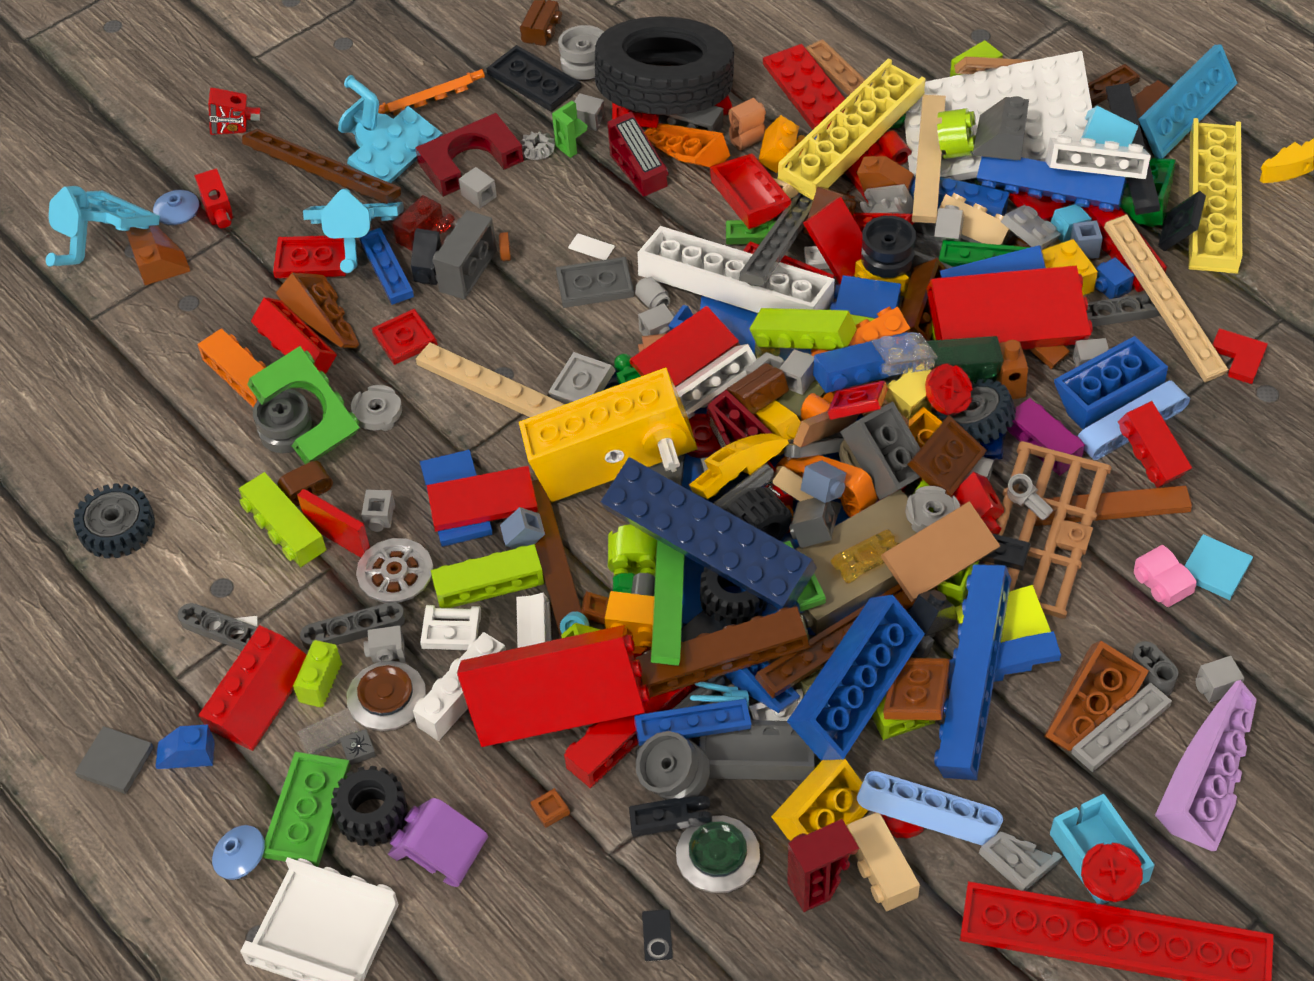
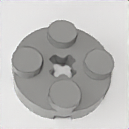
(377, 419)
(926, 497)

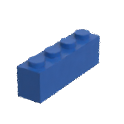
(849, 366)

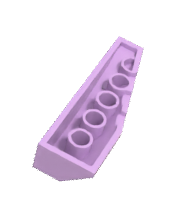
(1203, 784)

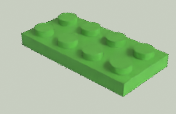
(305, 808)

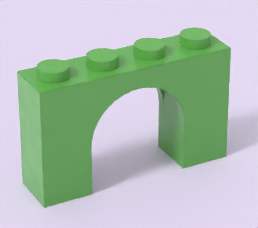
(298, 371)

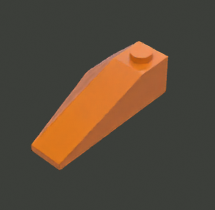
(689, 144)

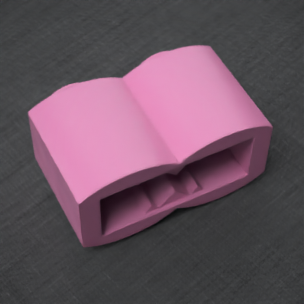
(1164, 576)

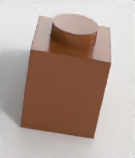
(883, 172)

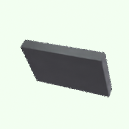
(594, 282)

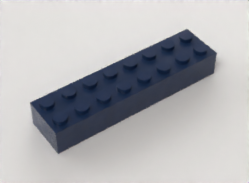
(709, 535)

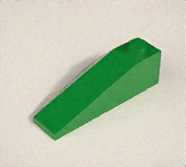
(1162, 174)

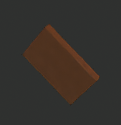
(947, 456)

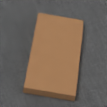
(940, 551)

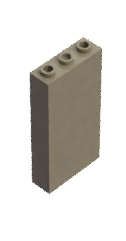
(845, 597)

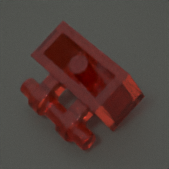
(424, 215)

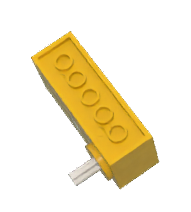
(595, 435)

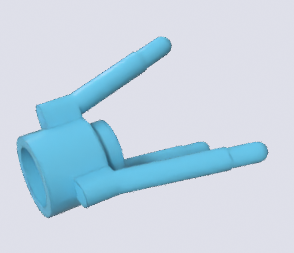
(730, 694)

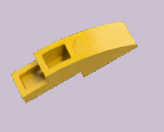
(1289, 163)
(742, 455)

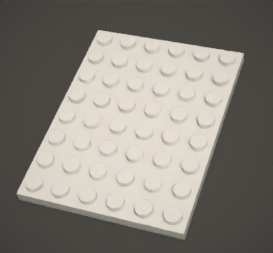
(1056, 106)

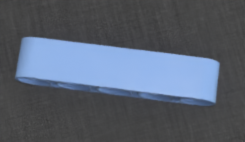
(1105, 434)
(929, 808)

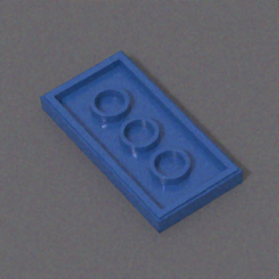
(450, 468)

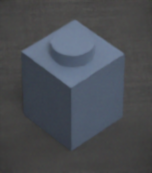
(1088, 238)
(823, 481)
(522, 528)

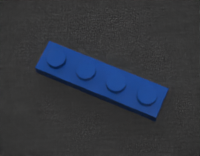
(386, 266)
(695, 720)

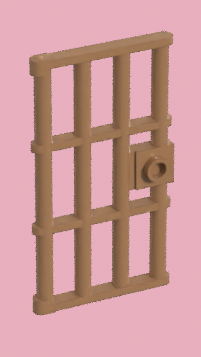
(1062, 533)

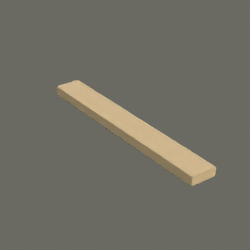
(928, 161)
(1166, 298)

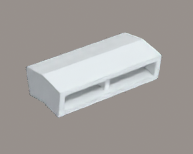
(533, 620)

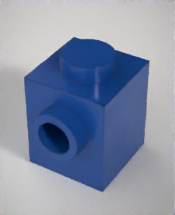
(1114, 279)

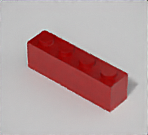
(288, 332)

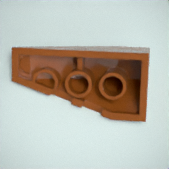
(156, 254)
(315, 304)
(1095, 693)

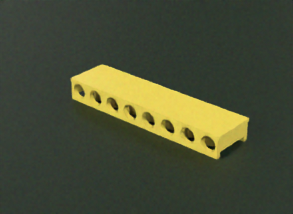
(850, 131)
(1217, 174)

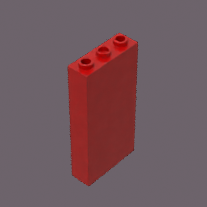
(1025, 306)
(553, 686)

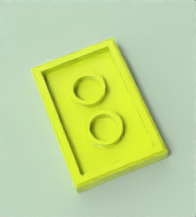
(1022, 616)

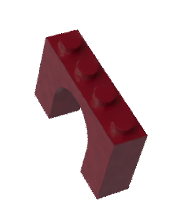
(485, 134)

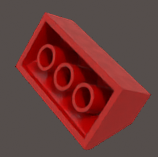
(254, 688)

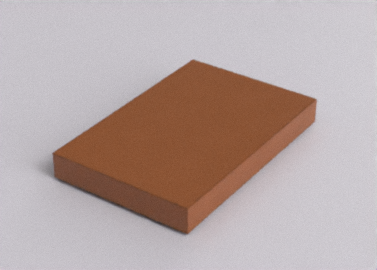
(918, 690)

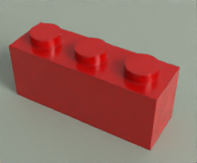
(1154, 444)

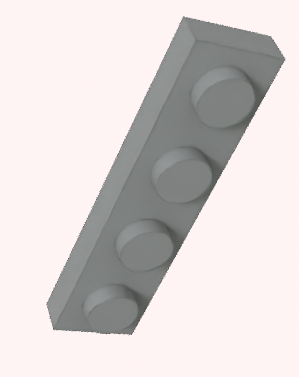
(1121, 727)

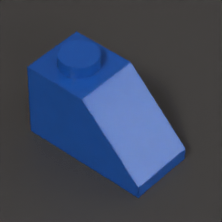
(186, 748)

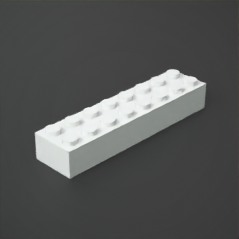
(715, 273)

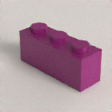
(1041, 429)

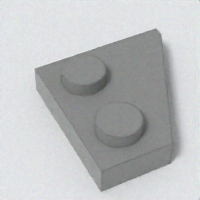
(1018, 860)

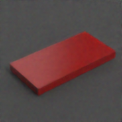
(686, 347)
(481, 498)

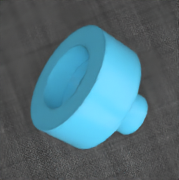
(571, 618)

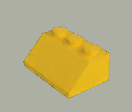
(821, 799)

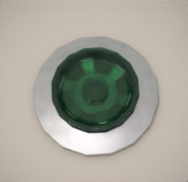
(718, 855)

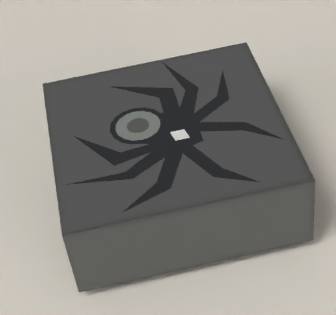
(357, 747)

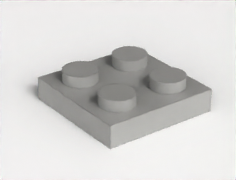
(1030, 227)
(581, 378)

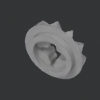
(542, 150)

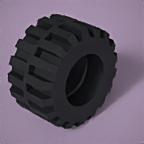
(764, 511)
(732, 606)
(363, 787)

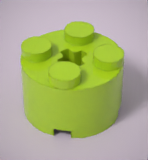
(956, 132)
(631, 551)

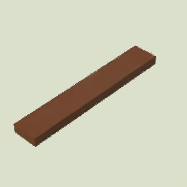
(1130, 504)

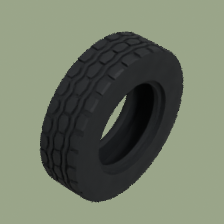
(695, 85)

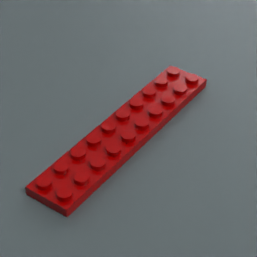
(811, 94)
(1114, 936)

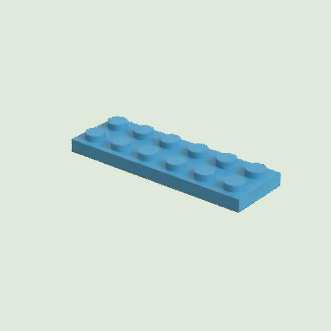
(1187, 99)

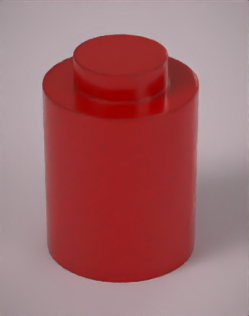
(894, 147)

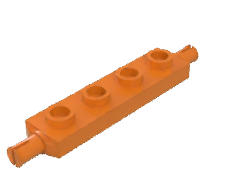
(438, 92)

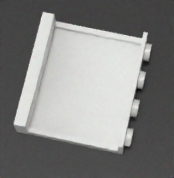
(322, 925)

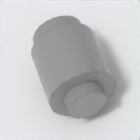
(651, 293)

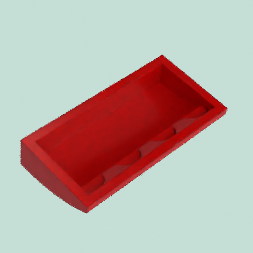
(749, 190)

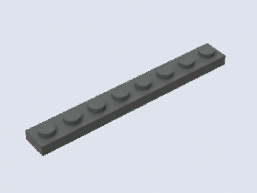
(776, 242)

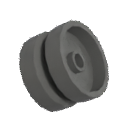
(282, 420)
(672, 766)

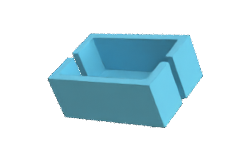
(1096, 825)

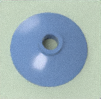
(176, 207)
(238, 852)

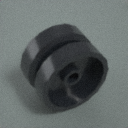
(888, 246)

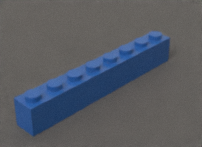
(973, 672)

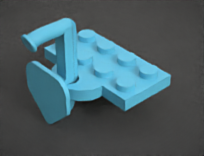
(384, 142)
(74, 208)
(350, 219)

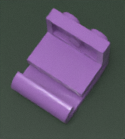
(439, 840)

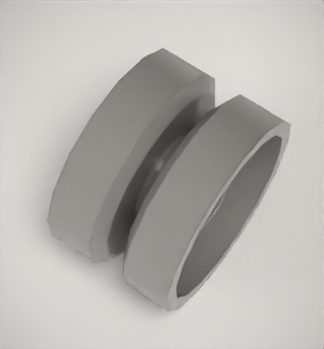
(578, 51)

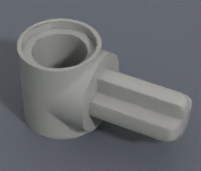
(1029, 498)

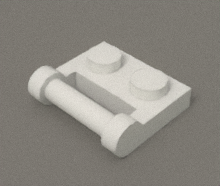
(449, 634)

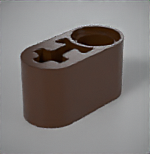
(309, 477)

